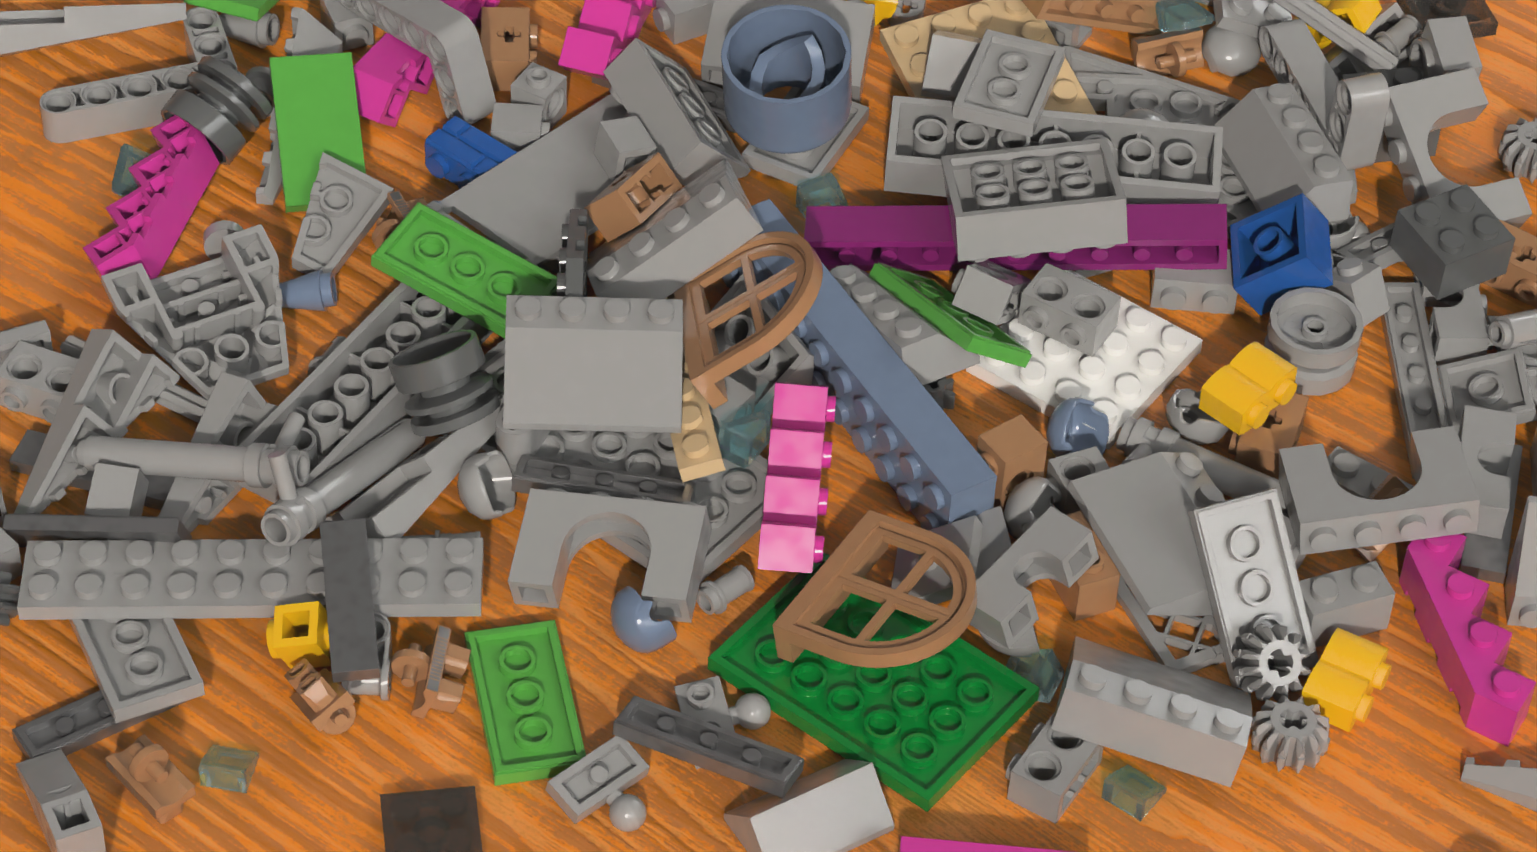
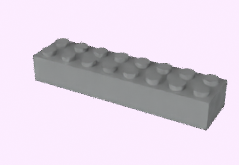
(1153, 158)
(353, 390)

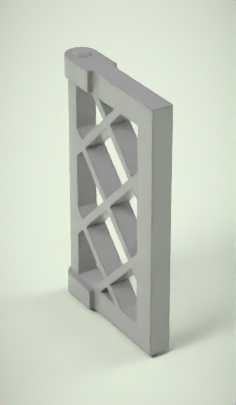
(1199, 656)

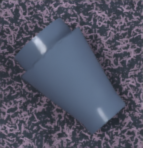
(310, 292)

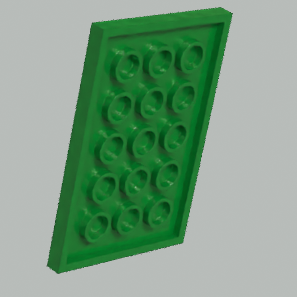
(912, 720)

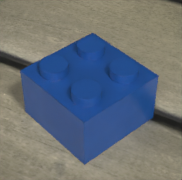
(1280, 252)

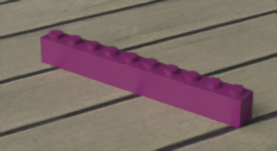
(923, 239)

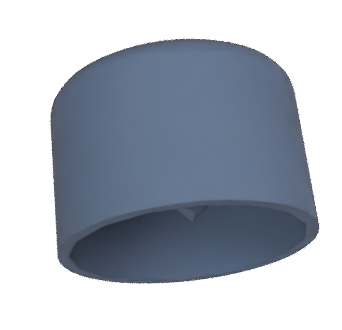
(783, 49)

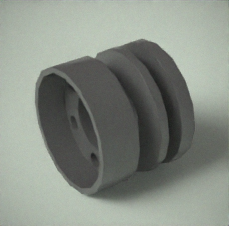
(221, 104)
(444, 383)

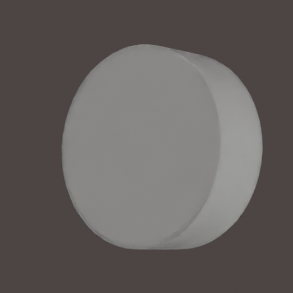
(213, 236)

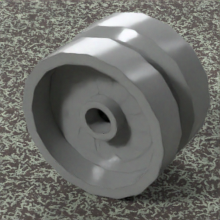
(1318, 336)

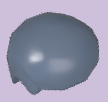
(1069, 434)
(635, 627)

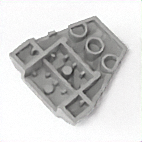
(211, 313)

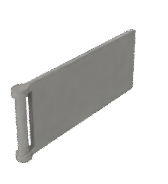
(533, 190)

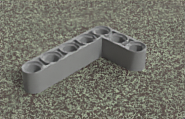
(447, 40)
(132, 99)
(1346, 110)

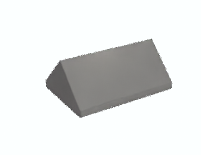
(948, 64)
(785, 363)
(819, 813)

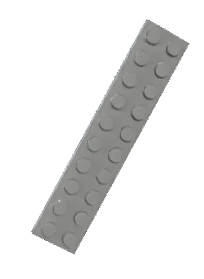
(239, 578)

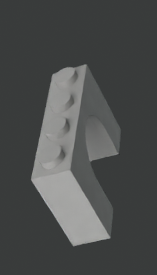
(852, 15)
(1435, 104)
(1333, 519)
(563, 522)

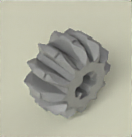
(1519, 149)
(1255, 658)
(1290, 733)

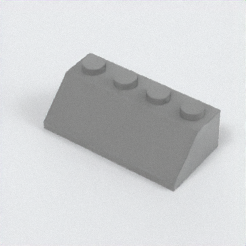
(672, 112)
(1284, 153)
(915, 340)

